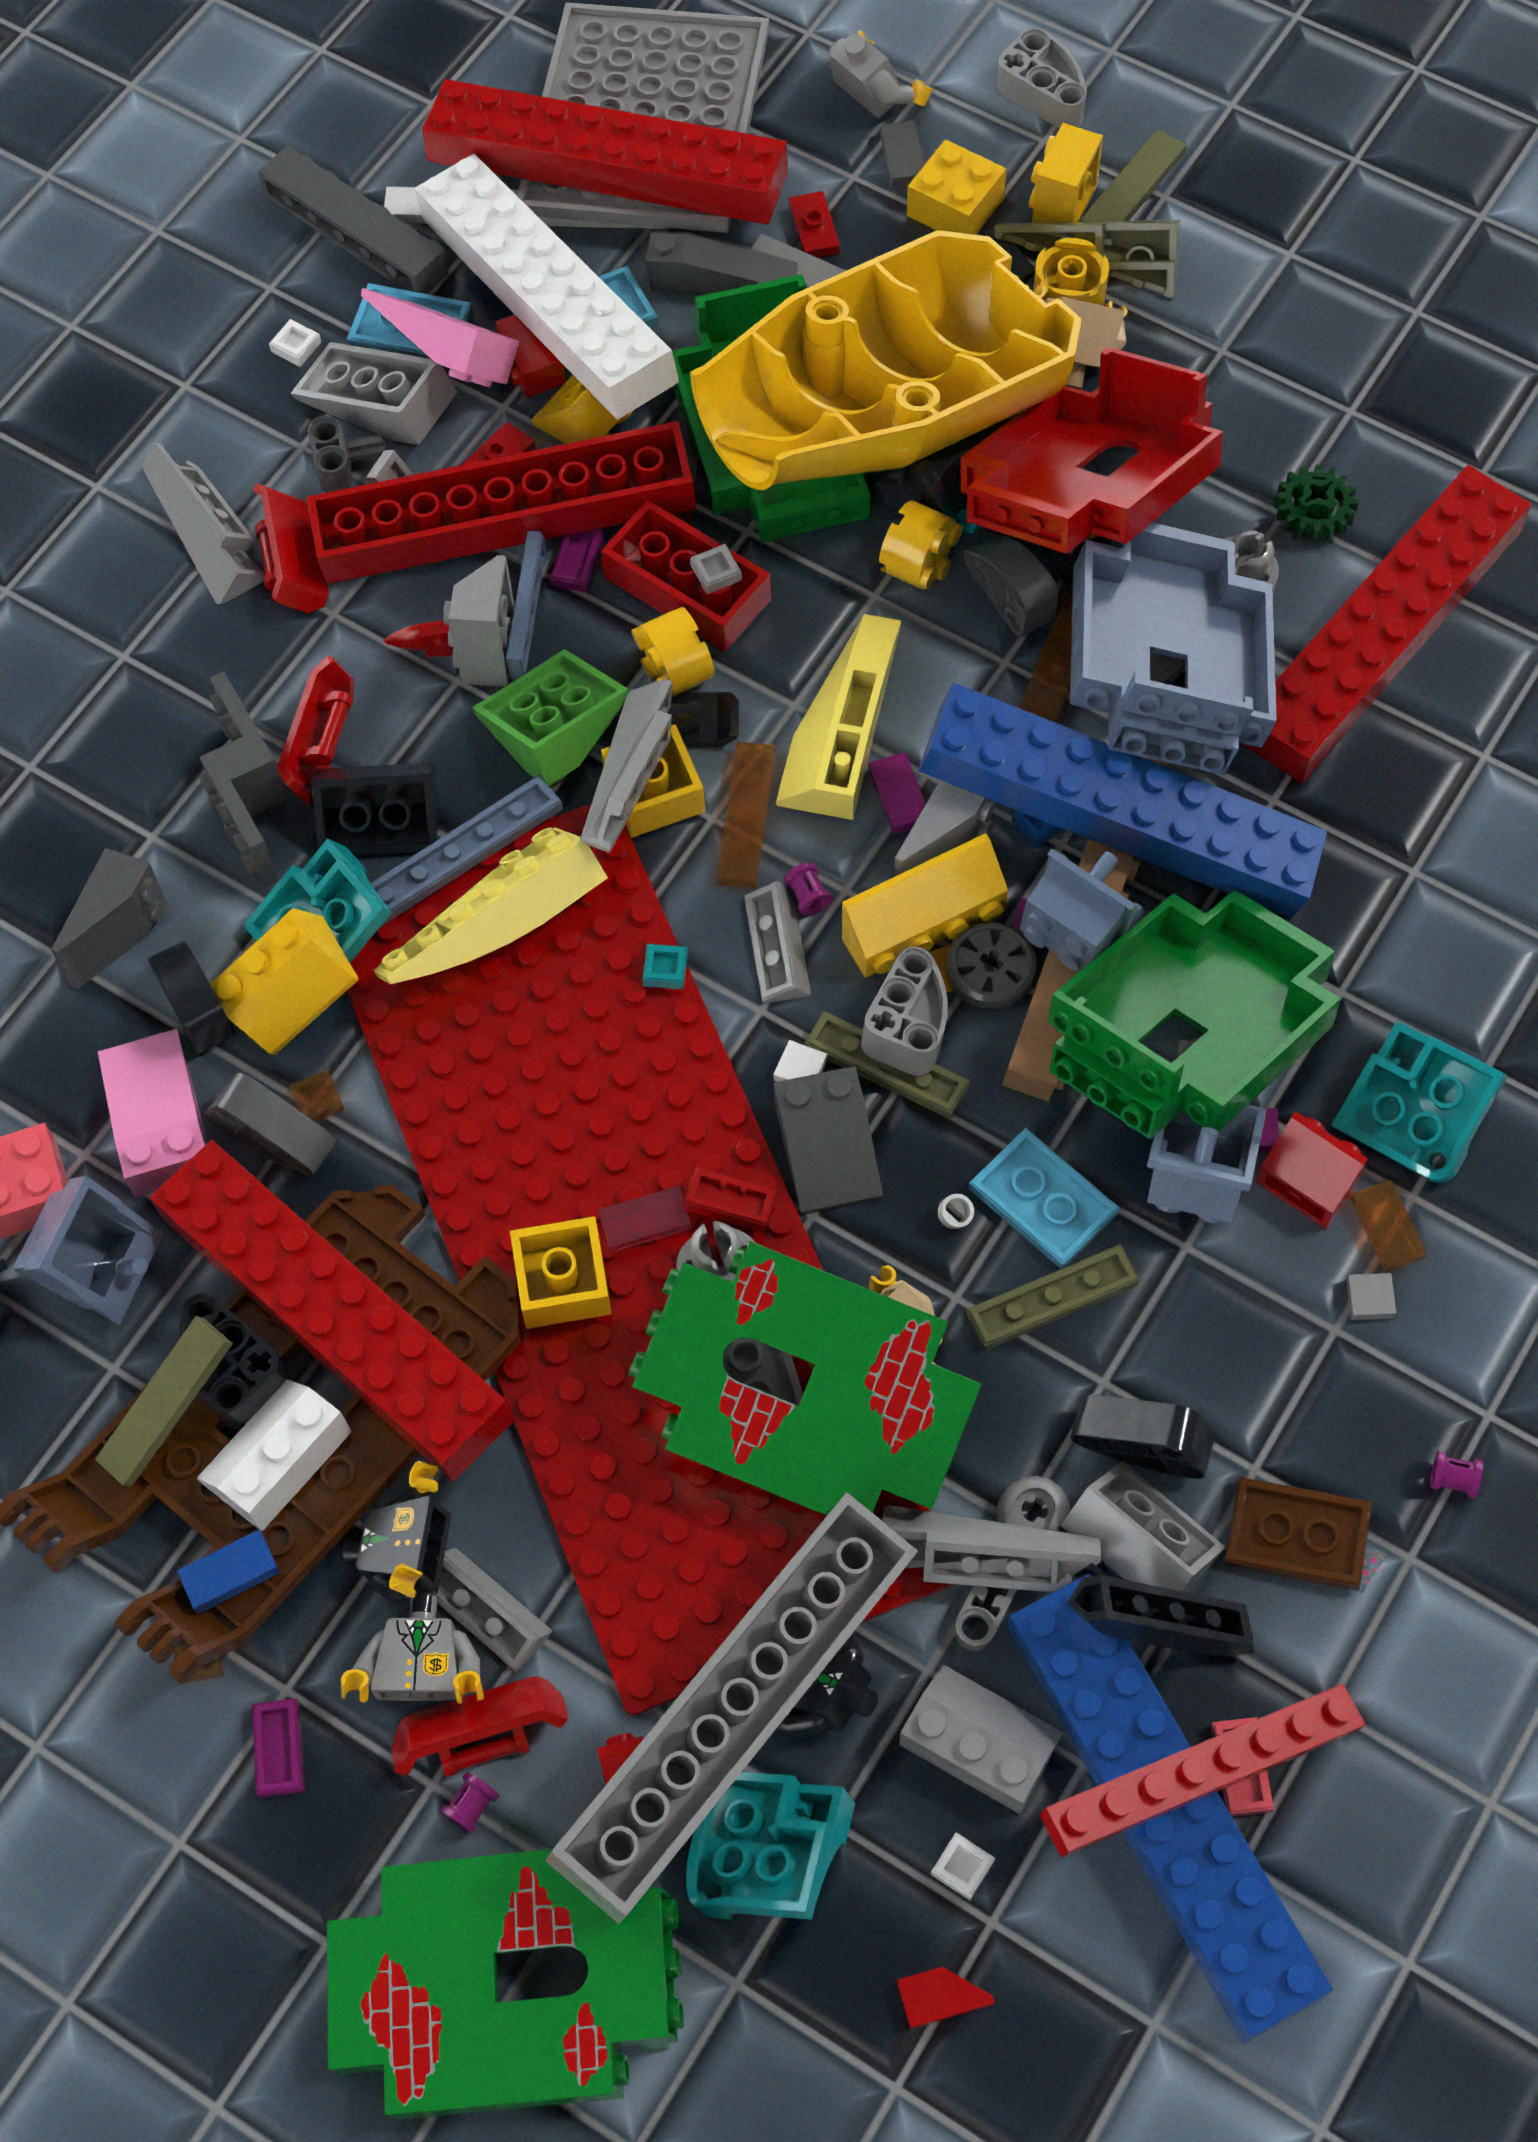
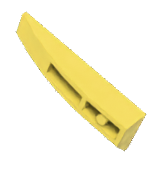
(838, 730)
(501, 907)

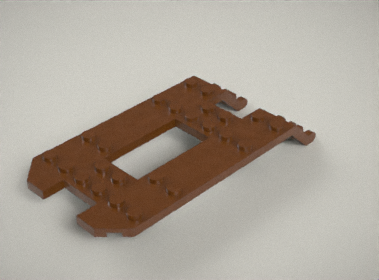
(92, 1508)

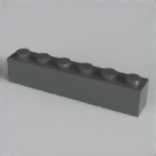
(353, 221)

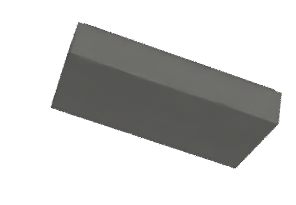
(902, 151)

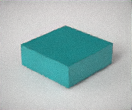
(665, 966)

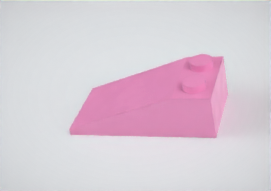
(463, 347)
(151, 1109)

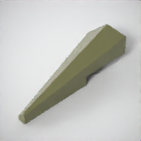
(1136, 250)

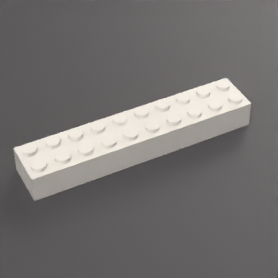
(547, 286)

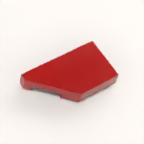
(939, 1996)

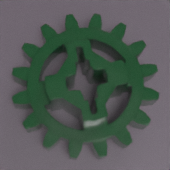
(1316, 503)

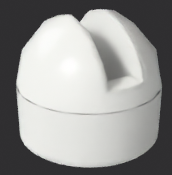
(958, 1205)

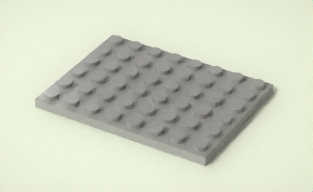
(657, 66)

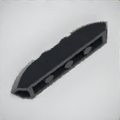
(1163, 1616)

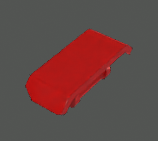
(289, 552)
(316, 726)
(457, 1724)

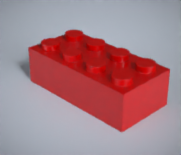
(653, 564)

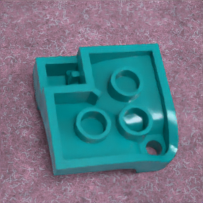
(329, 886)
(1419, 1102)
(767, 1847)

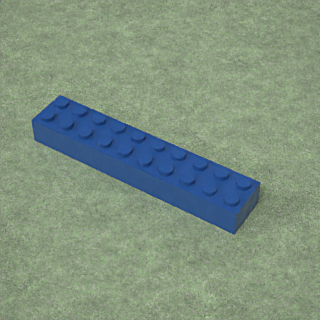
(1123, 800)
(1189, 1854)

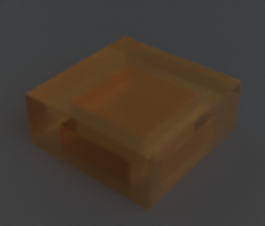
(317, 1096)

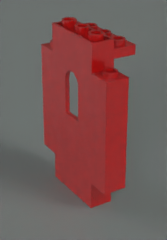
(1030, 472)

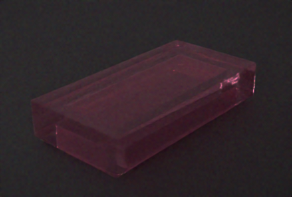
(644, 1219)

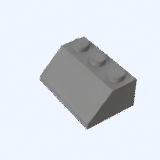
(481, 624)
(1142, 1531)
(980, 1738)

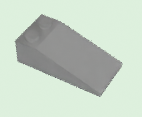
(378, 390)

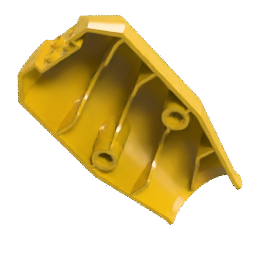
(885, 364)

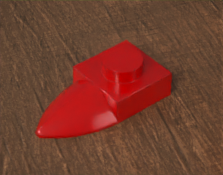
(423, 636)

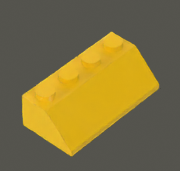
(924, 905)

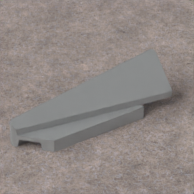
(205, 525)
(632, 758)
(991, 1552)

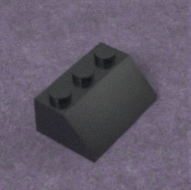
(377, 807)

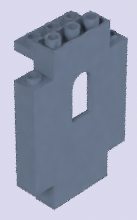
(1179, 600)

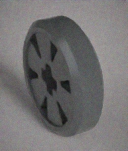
(991, 942)

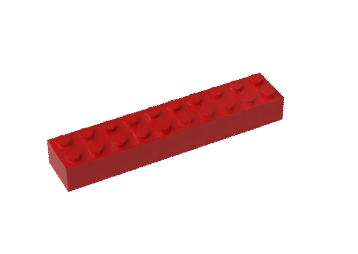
(608, 151)
(498, 502)
(1389, 619)
(333, 1310)

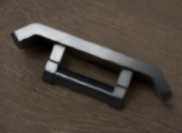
(700, 717)

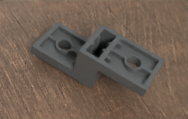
(241, 780)

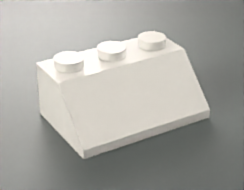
(276, 1453)

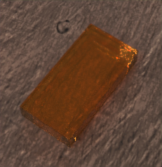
(1388, 1226)

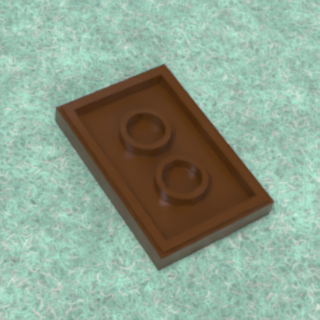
(1298, 1533)

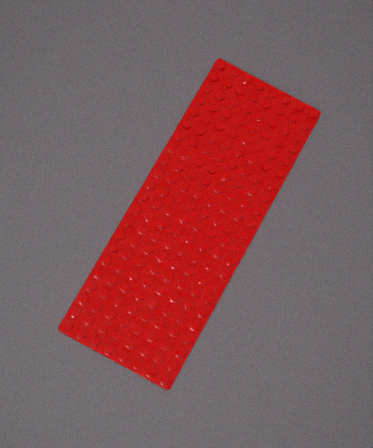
(533, 1102)

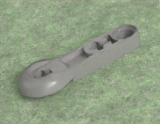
(1019, 1494)

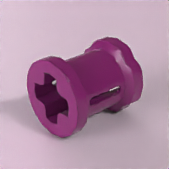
(801, 885)
(1456, 1474)
(469, 1803)

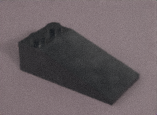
(933, 479)

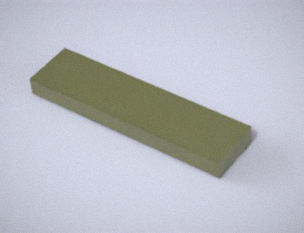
(1137, 179)
(841, 1041)
(1052, 1297)
(163, 1401)

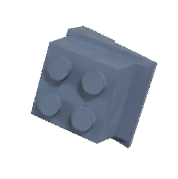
(1077, 911)
(1205, 1168)
(89, 1248)

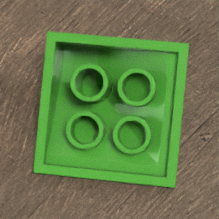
(553, 714)

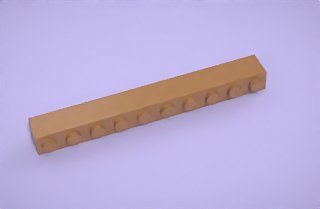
(1033, 1051)

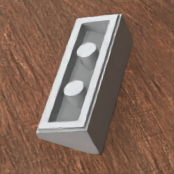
(777, 943)
(489, 1611)

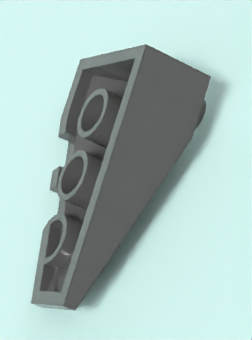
(708, 264)

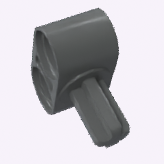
(334, 454)

